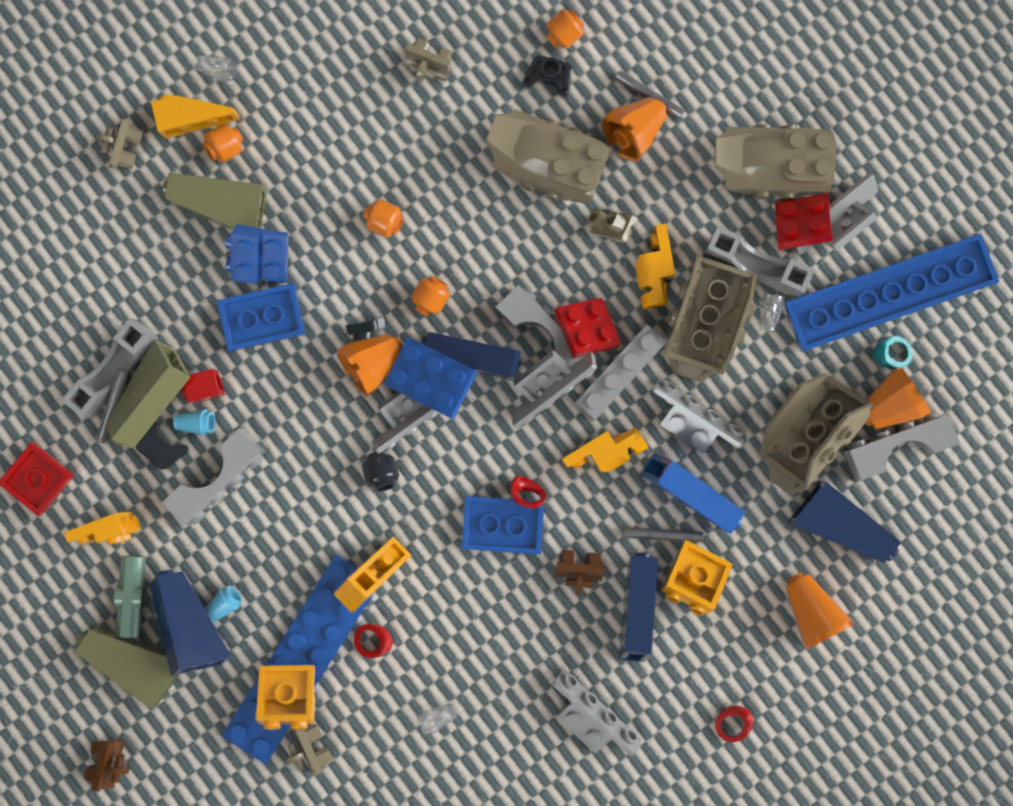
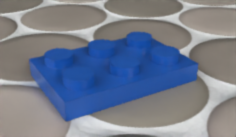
(261, 317)
(430, 378)
(501, 526)

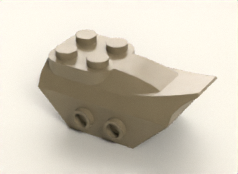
(547, 156)
(776, 160)
(709, 319)
(810, 430)

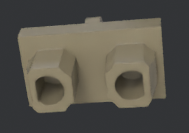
(427, 63)
(126, 134)
(611, 224)
(314, 760)

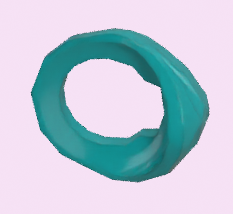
(882, 356)

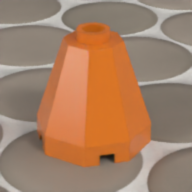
(634, 127)
(370, 361)
(896, 401)

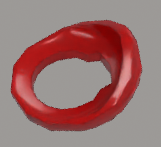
(522, 483)
(385, 640)
(744, 714)

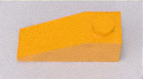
(184, 115)
(372, 574)

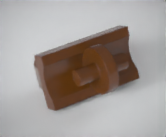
(589, 571)
(109, 764)

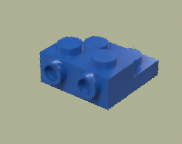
(257, 254)

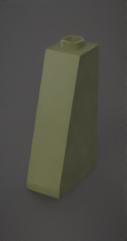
(217, 199)
(147, 394)
(129, 663)

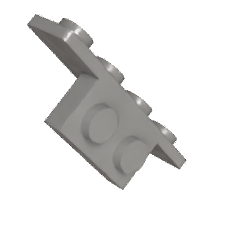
(849, 213)
(547, 382)
(404, 416)
(693, 421)
(591, 719)

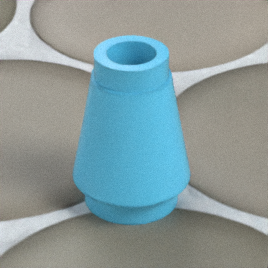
(196, 422)
(223, 603)

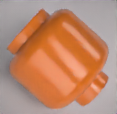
(564, 29)
(222, 143)
(383, 218)
(430, 295)

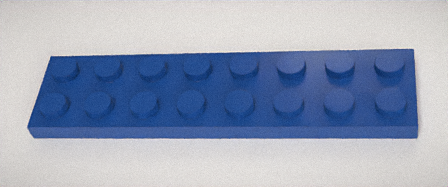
(891, 292)
(309, 641)

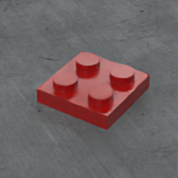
(803, 221)
(587, 327)
(36, 479)

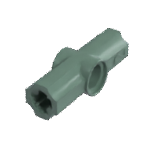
(130, 596)

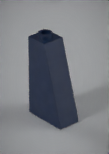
(481, 357)
(840, 521)
(639, 608)
(185, 627)

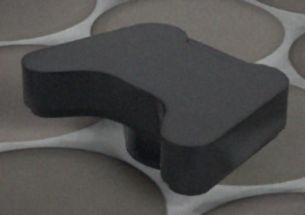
(550, 72)
(365, 329)
(159, 450)

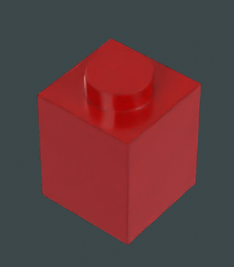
(203, 387)

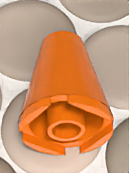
(815, 611)

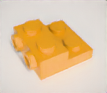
(110, 529)
(696, 578)
(286, 696)

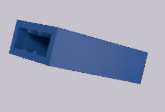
(692, 493)

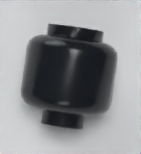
(380, 471)

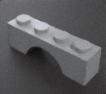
(778, 273)
(520, 309)
(127, 350)
(620, 372)
(239, 454)
(871, 457)

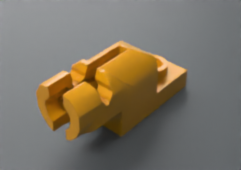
(655, 268)
(607, 452)

